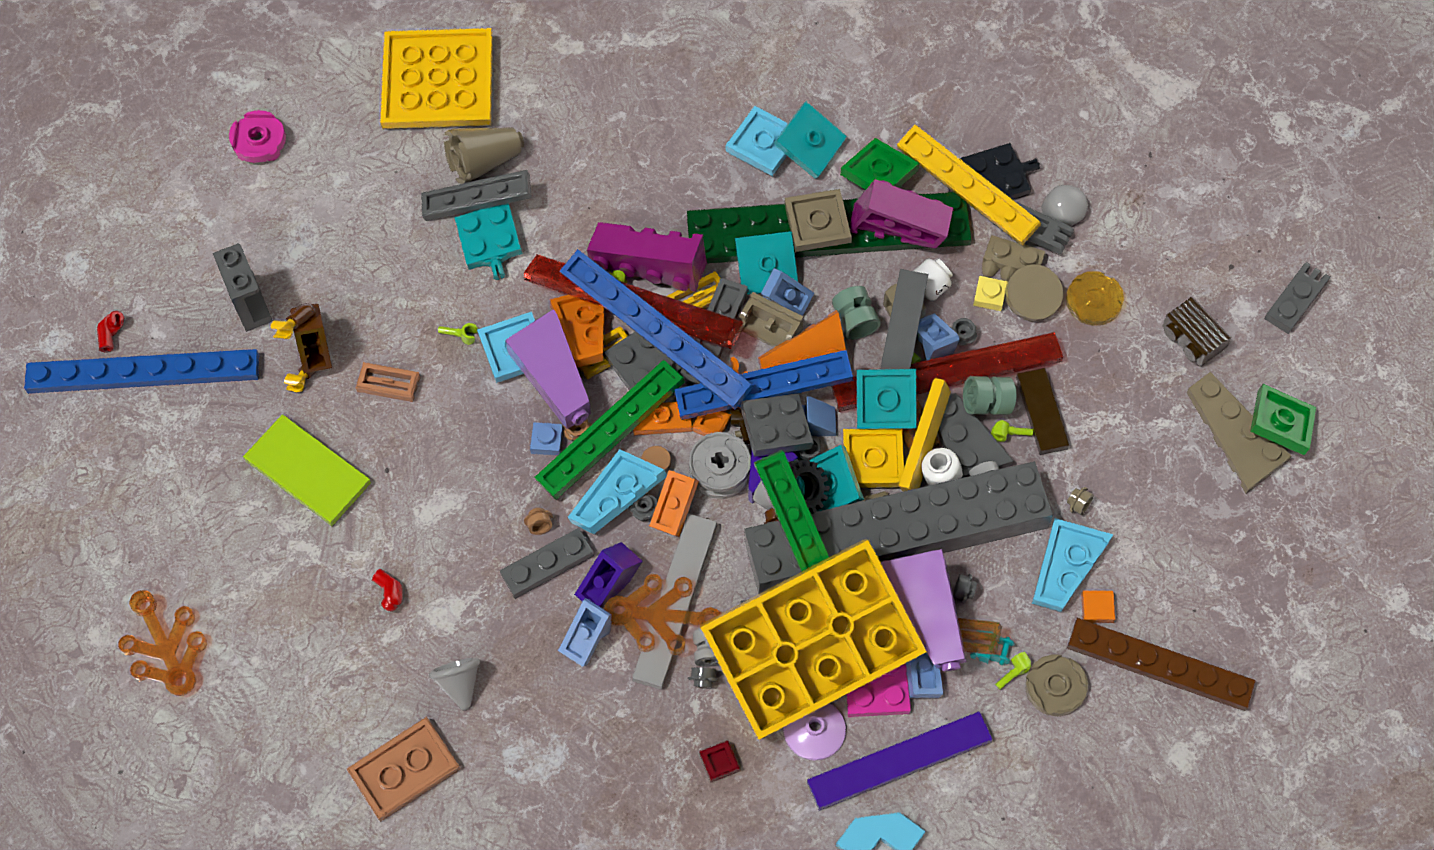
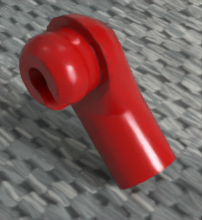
(107, 329)

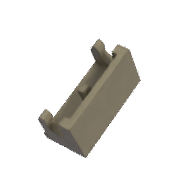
(770, 321)

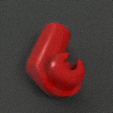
(392, 590)

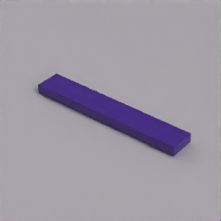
(899, 760)

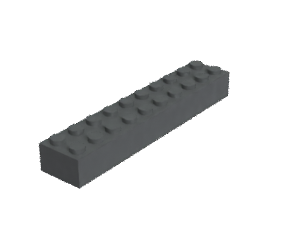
(914, 521)

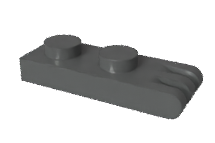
(1051, 233)
(1296, 298)

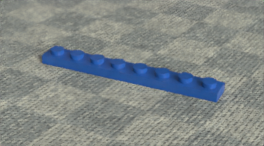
(657, 329)
(142, 371)

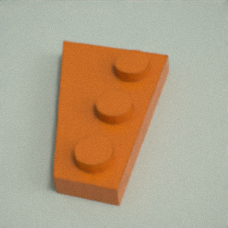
(582, 327)
(815, 341)

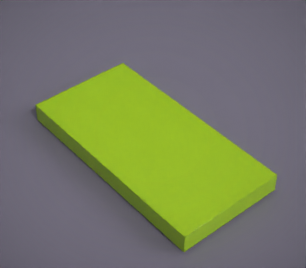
(307, 470)

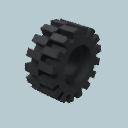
(813, 483)

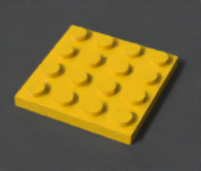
(437, 78)

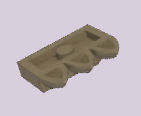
(1008, 257)

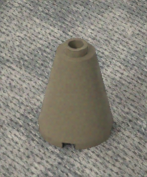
(480, 150)

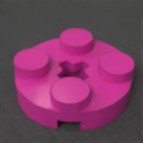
(260, 150)

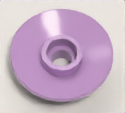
(820, 743)

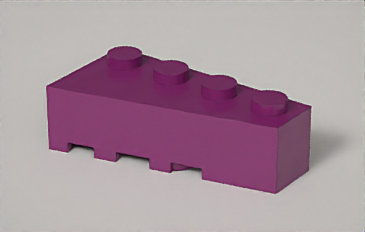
(649, 255)

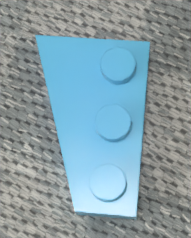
(614, 490)
(1067, 561)

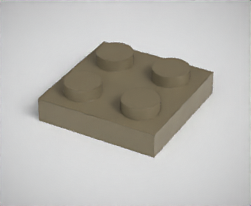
(817, 220)

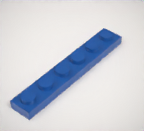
(771, 382)

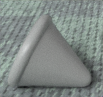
(457, 680)

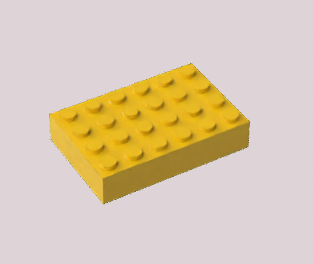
(812, 638)

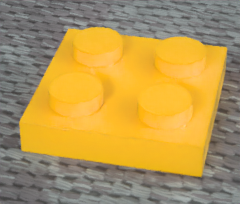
(875, 456)

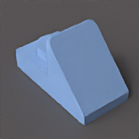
(787, 292)
(936, 337)
(820, 417)
(585, 632)

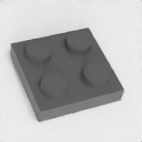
(635, 358)
(776, 424)

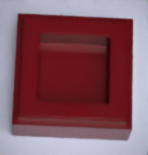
(719, 761)

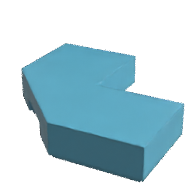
(891, 829)

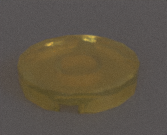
(1094, 298)

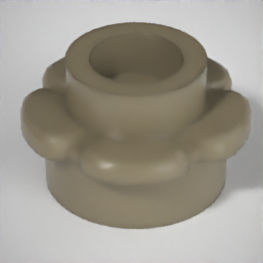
(1080, 500)

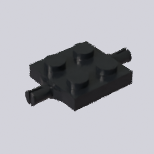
(1003, 169)

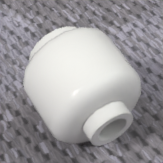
(938, 278)
(941, 466)

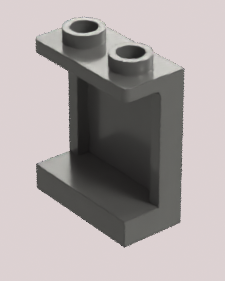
(242, 287)

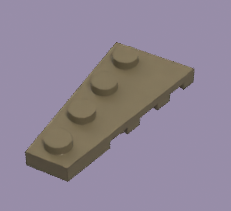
(1230, 422)

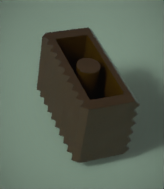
(1196, 332)

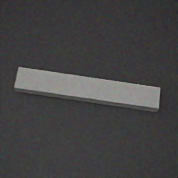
(688, 563)

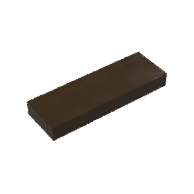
(1042, 411)

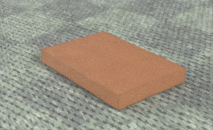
(403, 769)

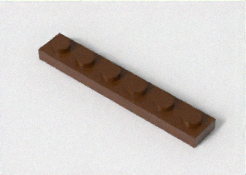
(1161, 664)

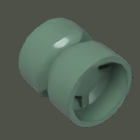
(856, 312)
(989, 395)

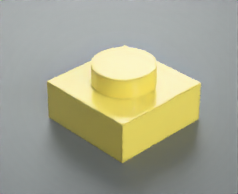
(990, 293)

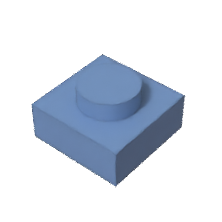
(546, 438)

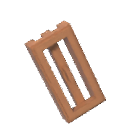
(411, 387)

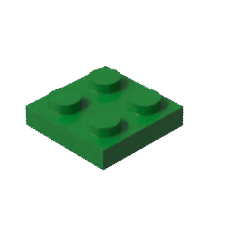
(879, 163)
(1283, 419)

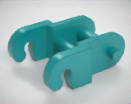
(1002, 658)

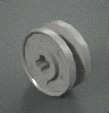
(724, 449)

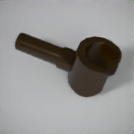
(737, 420)

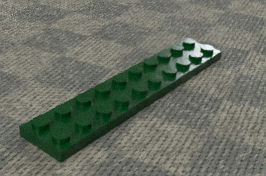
(723, 225)

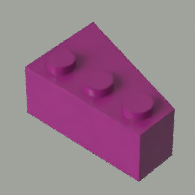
(901, 214)

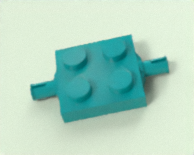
(489, 238)

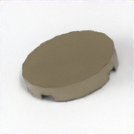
(1034, 292)
(1056, 685)

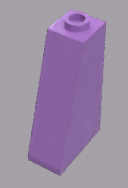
(550, 367)
(928, 600)

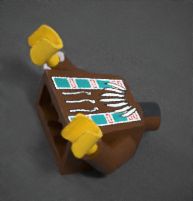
(310, 340)

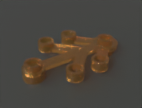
(656, 613)
(165, 648)

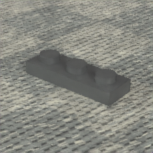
(546, 563)

